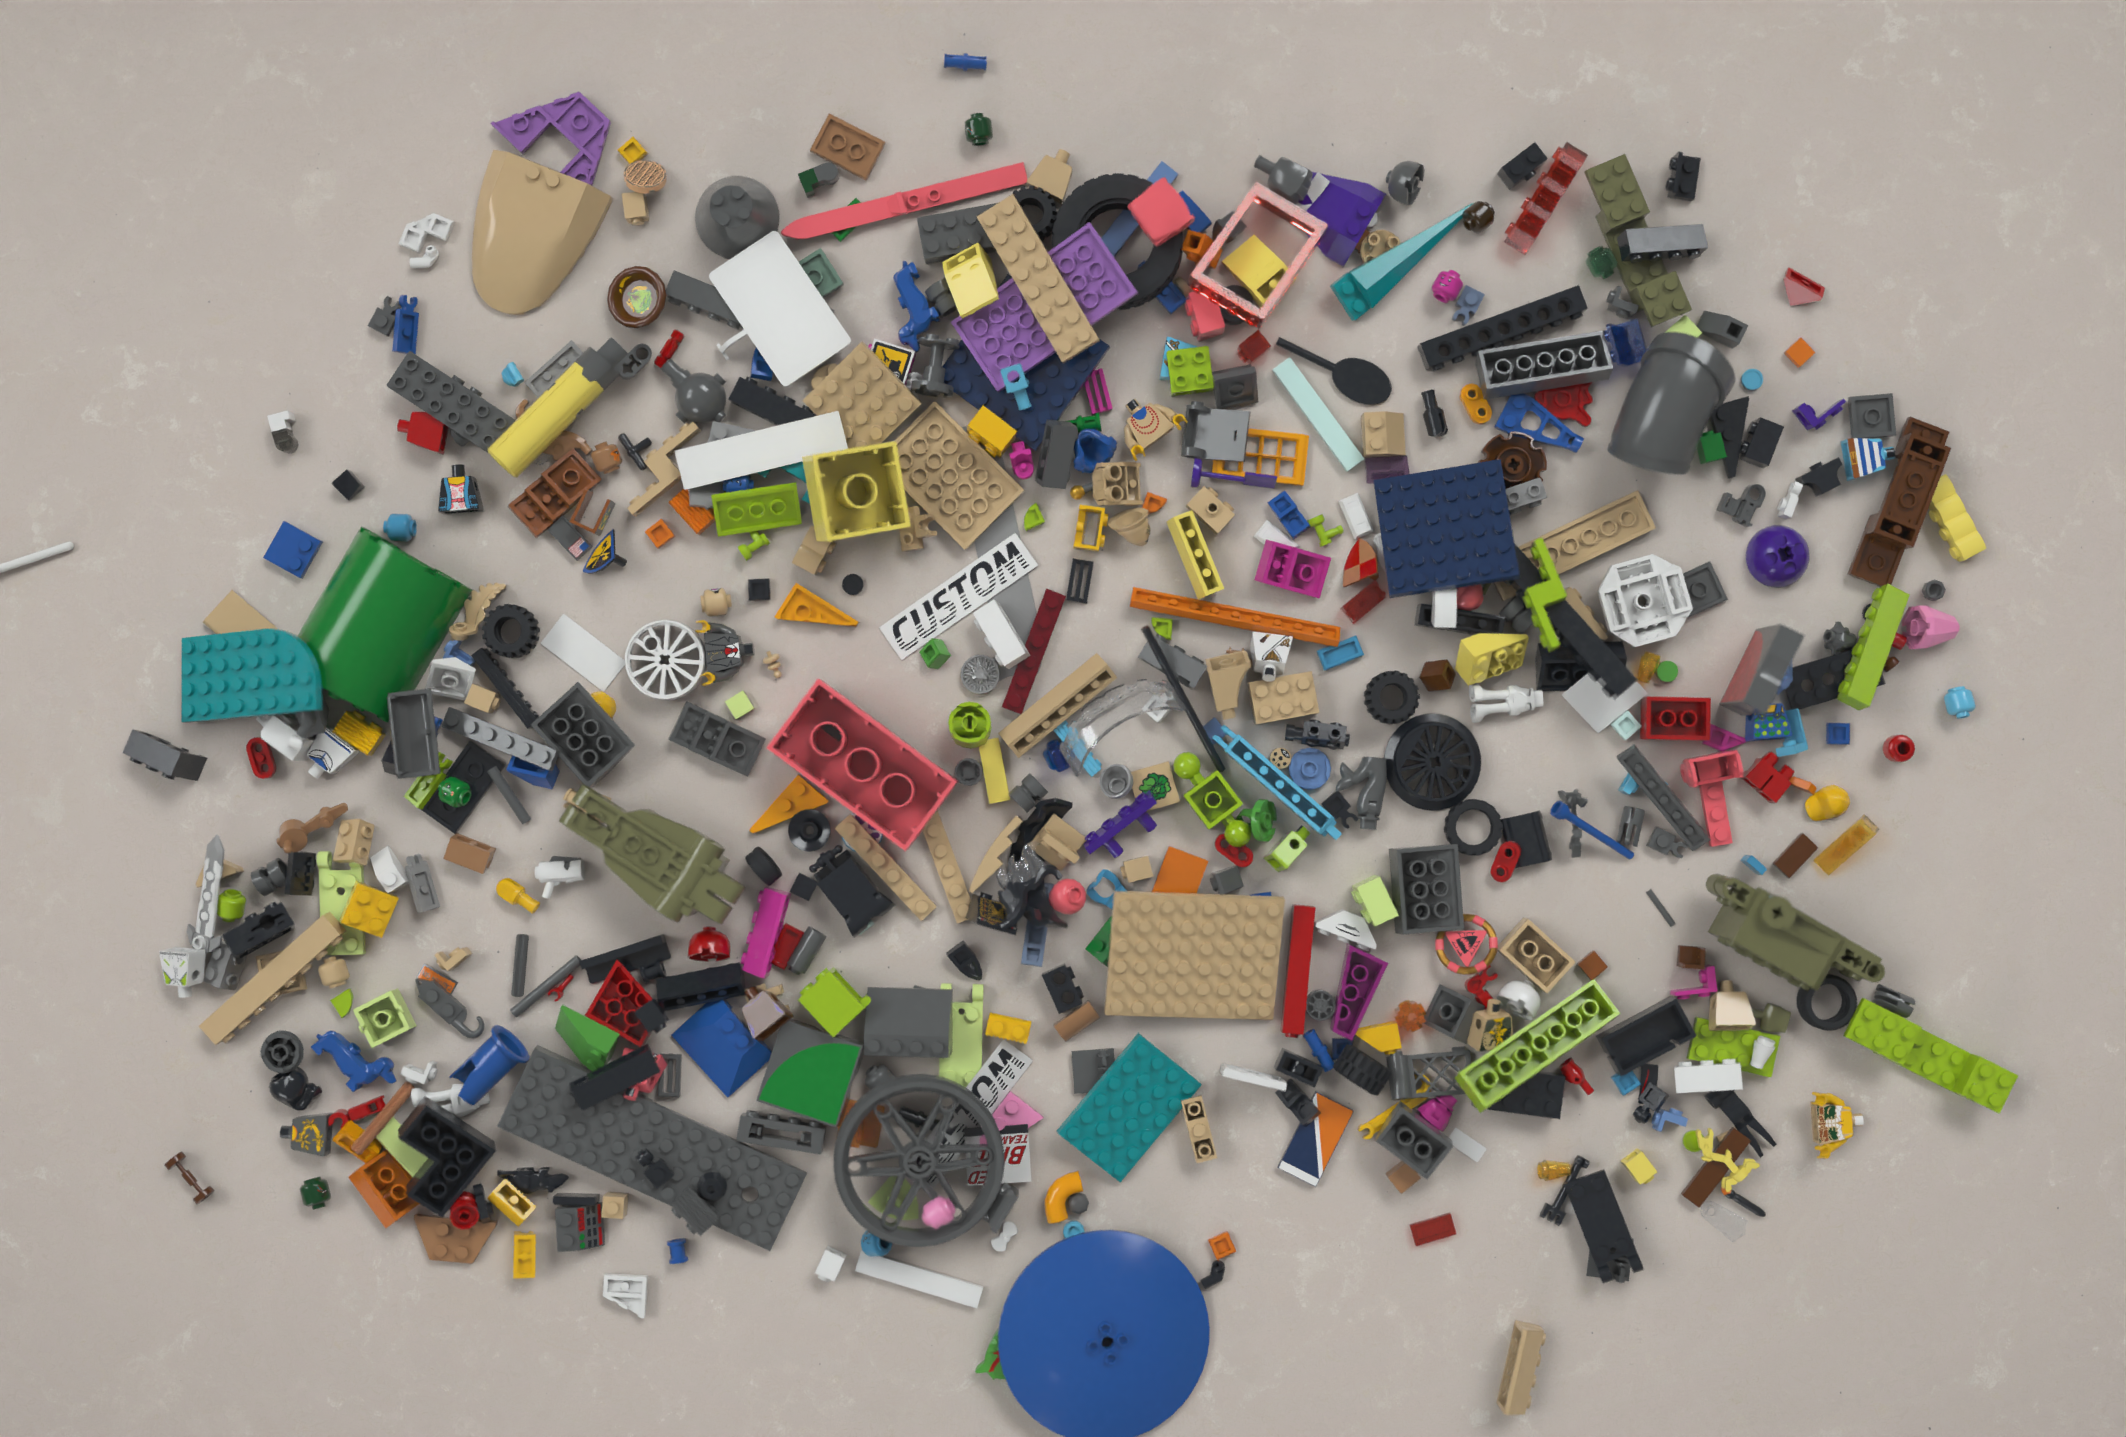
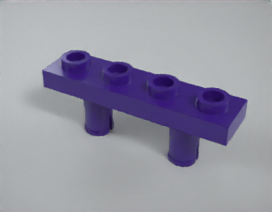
(1113, 826)

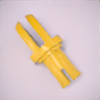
(516, 894)

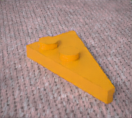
(808, 607)
(796, 797)

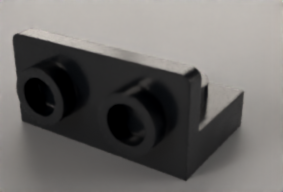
(1683, 177)
(300, 873)

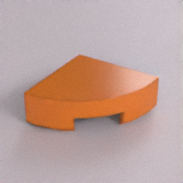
(1153, 502)
(1803, 785)

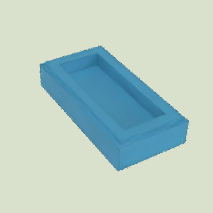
(1334, 656)

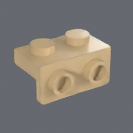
(353, 841)

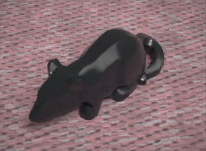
(530, 1181)

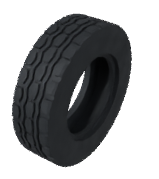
(1112, 193)

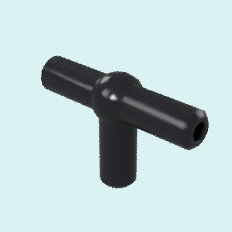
(633, 451)

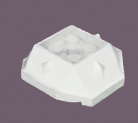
(1665, 597)

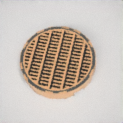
(645, 176)

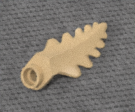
(475, 611)

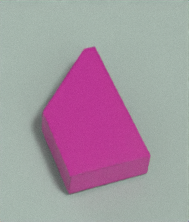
(1722, 739)

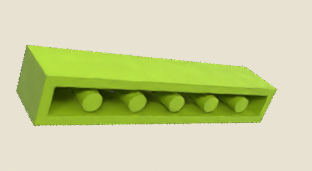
(1872, 646)

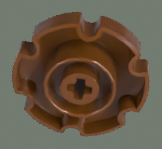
(1518, 451)

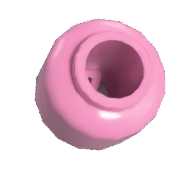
(938, 1212)

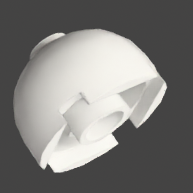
(1521, 998)

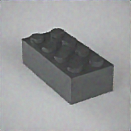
(952, 232)

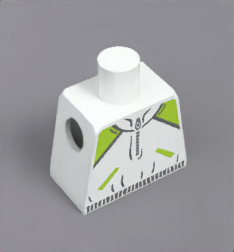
(183, 968)

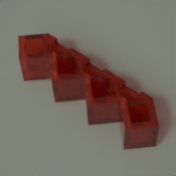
(1545, 198)

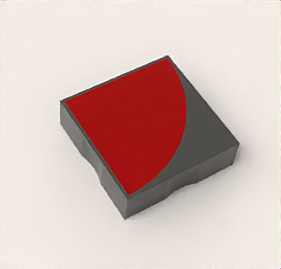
(1761, 670)

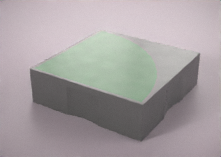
(811, 1072)

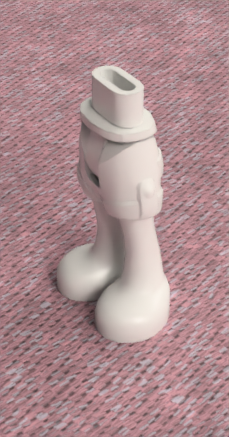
(1516, 701)

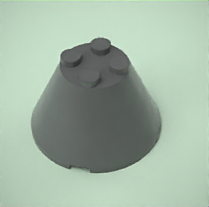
(735, 215)

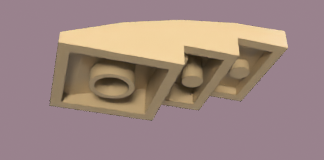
(991, 861)

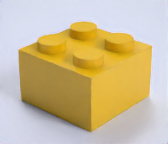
(991, 432)
(368, 909)

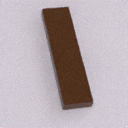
(1712, 1172)

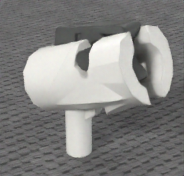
(559, 870)

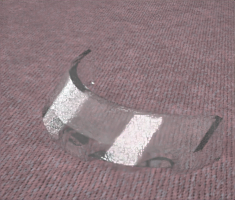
(1112, 710)

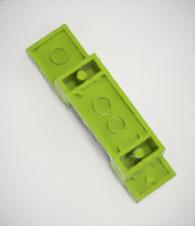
(1930, 1056)

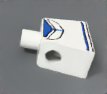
(330, 753)

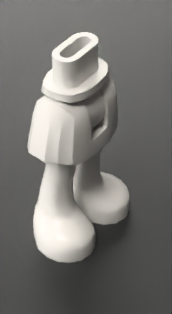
(458, 1105)

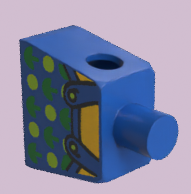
(1768, 726)

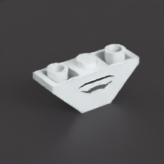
(1347, 927)

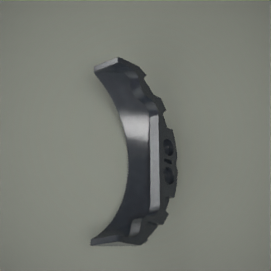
(1038, 908)

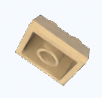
(1383, 434)

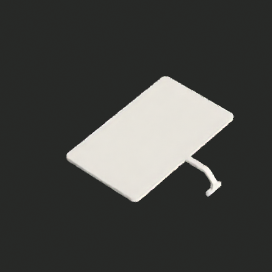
(779, 309)

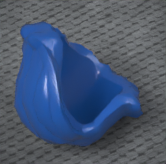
(1092, 448)

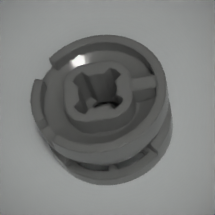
(1320, 1005)

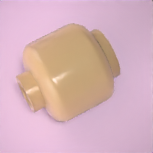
(715, 602)
(333, 972)

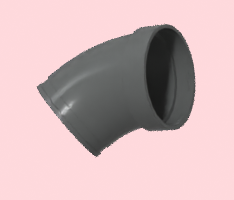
(1670, 403)

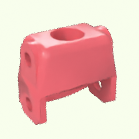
(1161, 212)
(1711, 768)

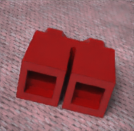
(1766, 779)

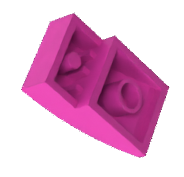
(1292, 569)

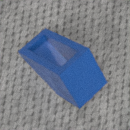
(532, 773)

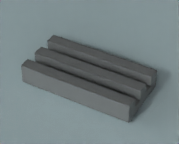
(669, 1093)

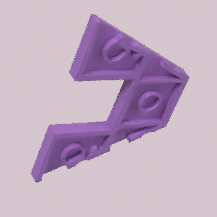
(574, 119)

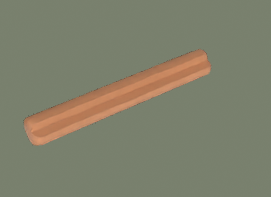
(382, 1118)

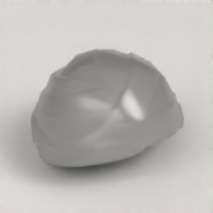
(1116, 781)

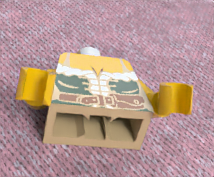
(1831, 1123)

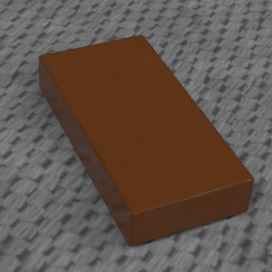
(1795, 855)

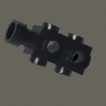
(1321, 732)

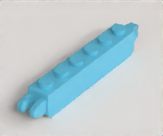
(1278, 784)

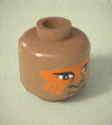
(606, 457)

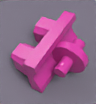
(1021, 460)

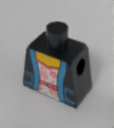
(459, 493)

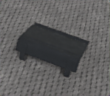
(1530, 835)

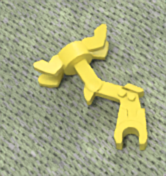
(1737, 1173)

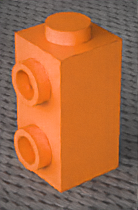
(1196, 246)

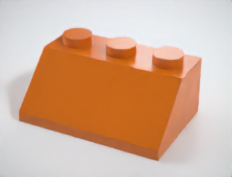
(383, 1187)

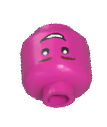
(1447, 286)

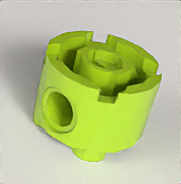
(970, 725)

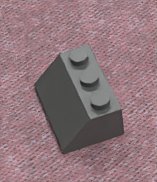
(1414, 1140)

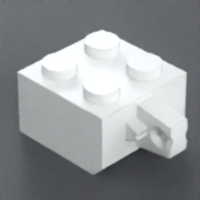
(278, 732)

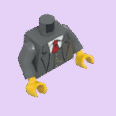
(723, 651)

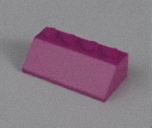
(767, 927)

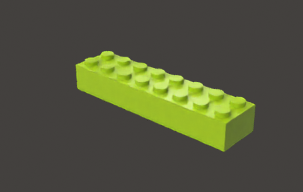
(1537, 1045)

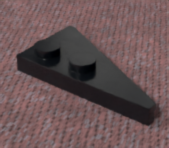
(1730, 421)

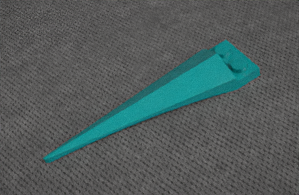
(1371, 281)

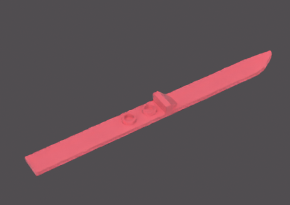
(907, 202)

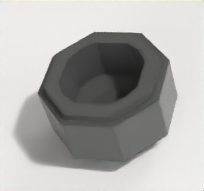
(1933, 590)
(1078, 1203)

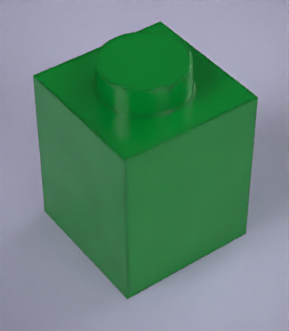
(1711, 447)

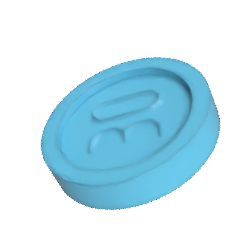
(1752, 379)

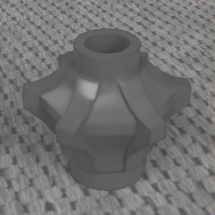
(1839, 639)

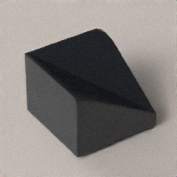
(348, 484)

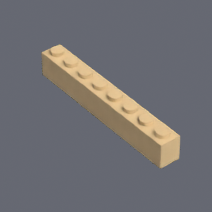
(273, 978)

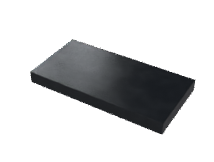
(471, 768)

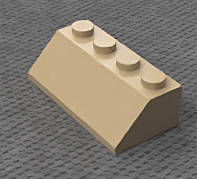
(1520, 1368)

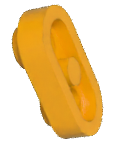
(1473, 404)

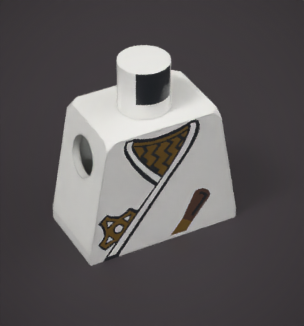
(1269, 654)

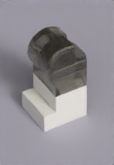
(282, 431)

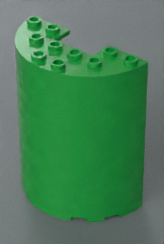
(380, 622)

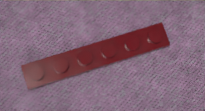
(1036, 646)

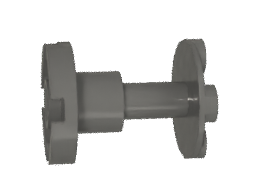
(934, 374)

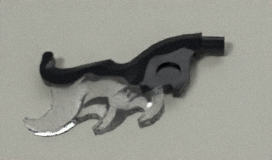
(1020, 879)

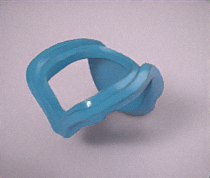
(1097, 898)

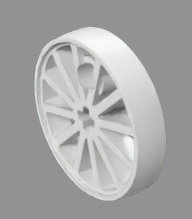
(668, 651)

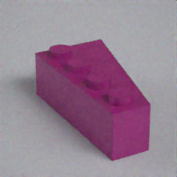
(1356, 987)

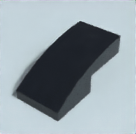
(1298, 1103)

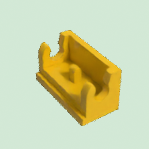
(524, 1254)

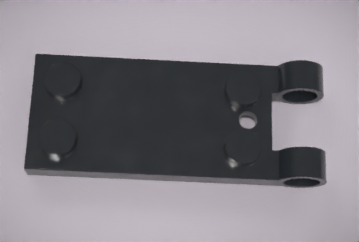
(1602, 1222)

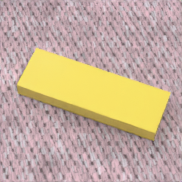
(994, 771)

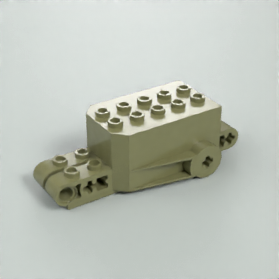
(656, 857)
(1784, 937)

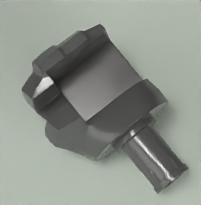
(1286, 178)

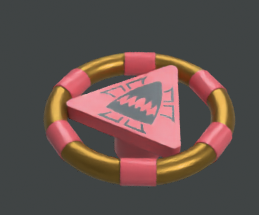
(1466, 946)

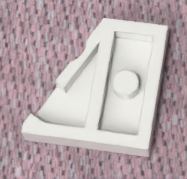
(627, 1291)

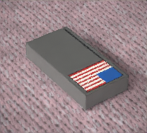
(570, 538)

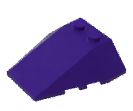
(1347, 210)

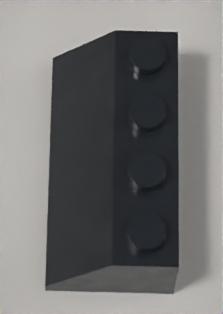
(1559, 670)

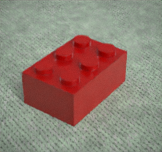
(1675, 718)

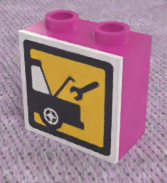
(896, 358)

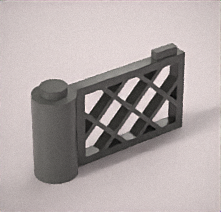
(1403, 1081)

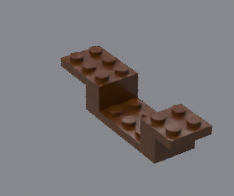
(1905, 504)

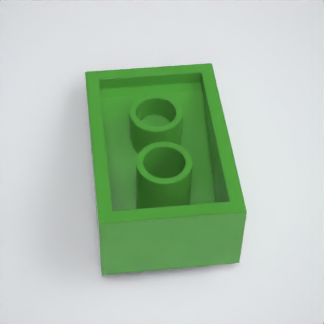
(586, 1038)

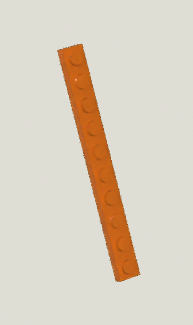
(1235, 616)

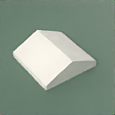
(450, 678)

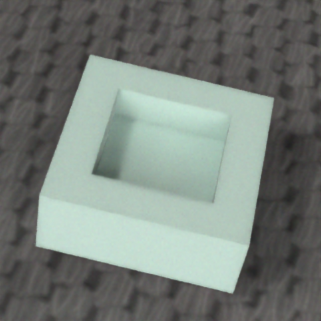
(1625, 725)

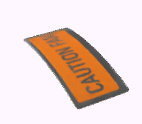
(429, 973)

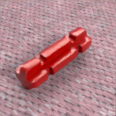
(669, 348)

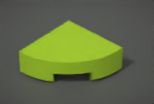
(1033, 517)
(1163, 627)
(343, 1002)

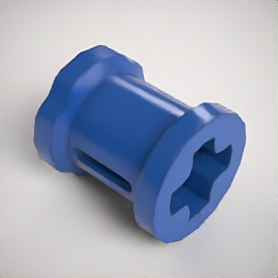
(677, 1251)

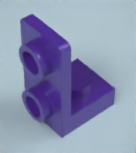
(1807, 417)

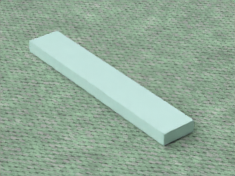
(1318, 414)

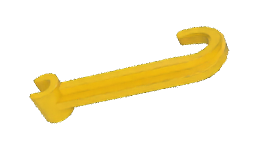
(1377, 1122)

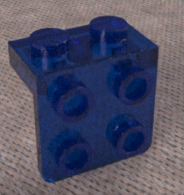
(1626, 342)

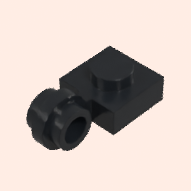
(1653, 1099)
(658, 1172)

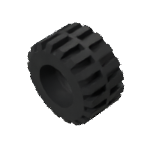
(1044, 202)
(493, 626)
(1409, 691)
(1362, 1070)

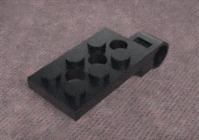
(1814, 671)

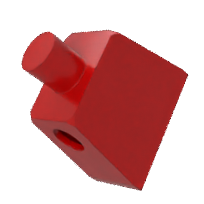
(425, 431)

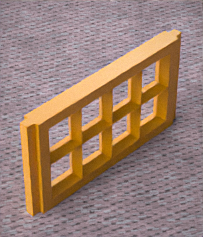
(1299, 459)

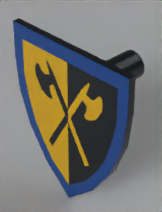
(604, 555)

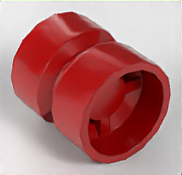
(464, 1211)

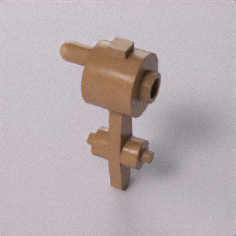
(294, 832)

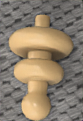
(771, 658)

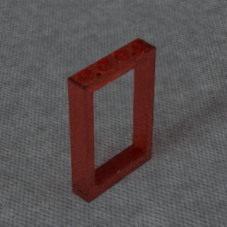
(1232, 302)

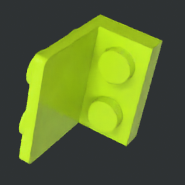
(1190, 371)

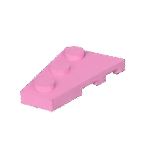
(1013, 1112)

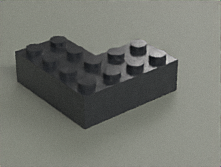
(453, 1153)

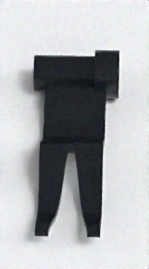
(1739, 1115)

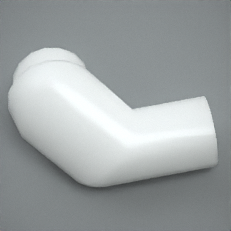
(428, 259)

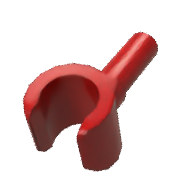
(561, 987)

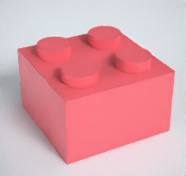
(1205, 316)

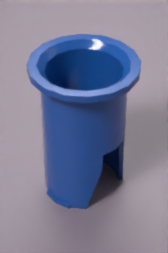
(489, 1064)

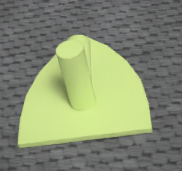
(881, 1197)

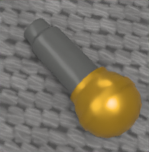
(1078, 492)

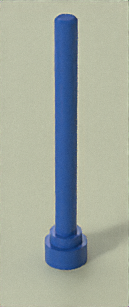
(1561, 811)

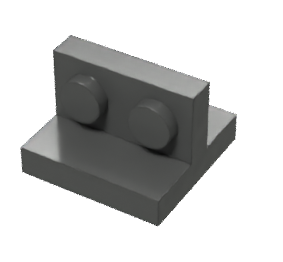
(1235, 387)

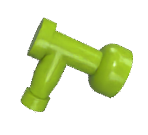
(1324, 536)
(759, 541)

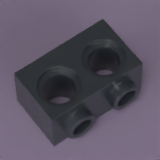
(1057, 990)

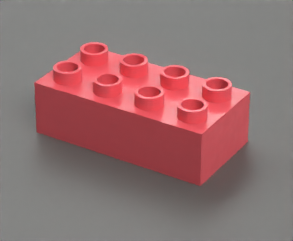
(867, 769)

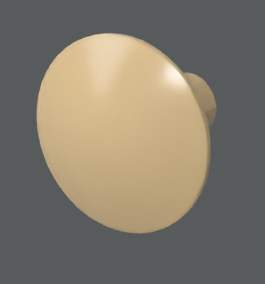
(1377, 243)

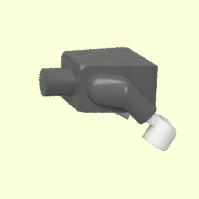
(310, 724)

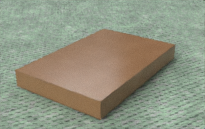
(847, 147)

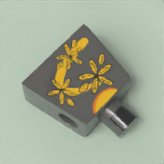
(309, 1134)

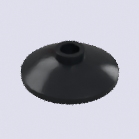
(799, 835)

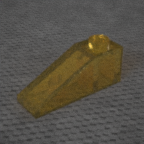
(1846, 844)

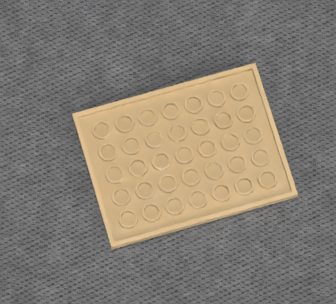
(1193, 955)

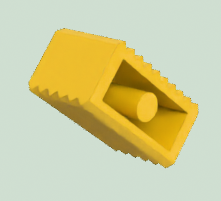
(359, 732)
(1008, 1028)
(511, 1202)

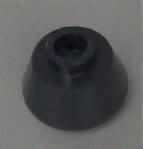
(712, 1182)

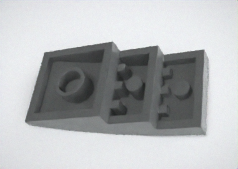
(717, 738)

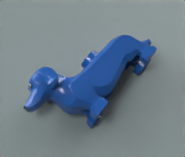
(916, 304)
(351, 1062)

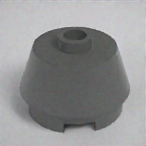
(282, 1051)

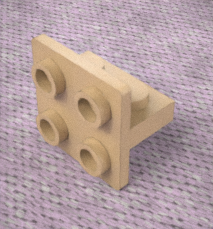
(1058, 842)

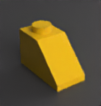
(1381, 1036)

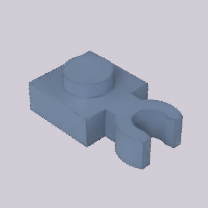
(1468, 302)

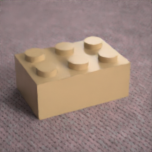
(1283, 698)
(1535, 955)

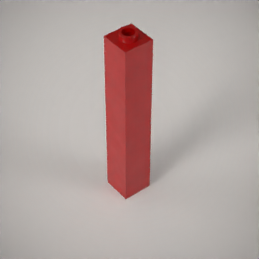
(1297, 970)

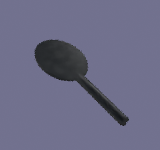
(1352, 376)

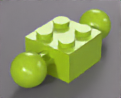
(1212, 799)

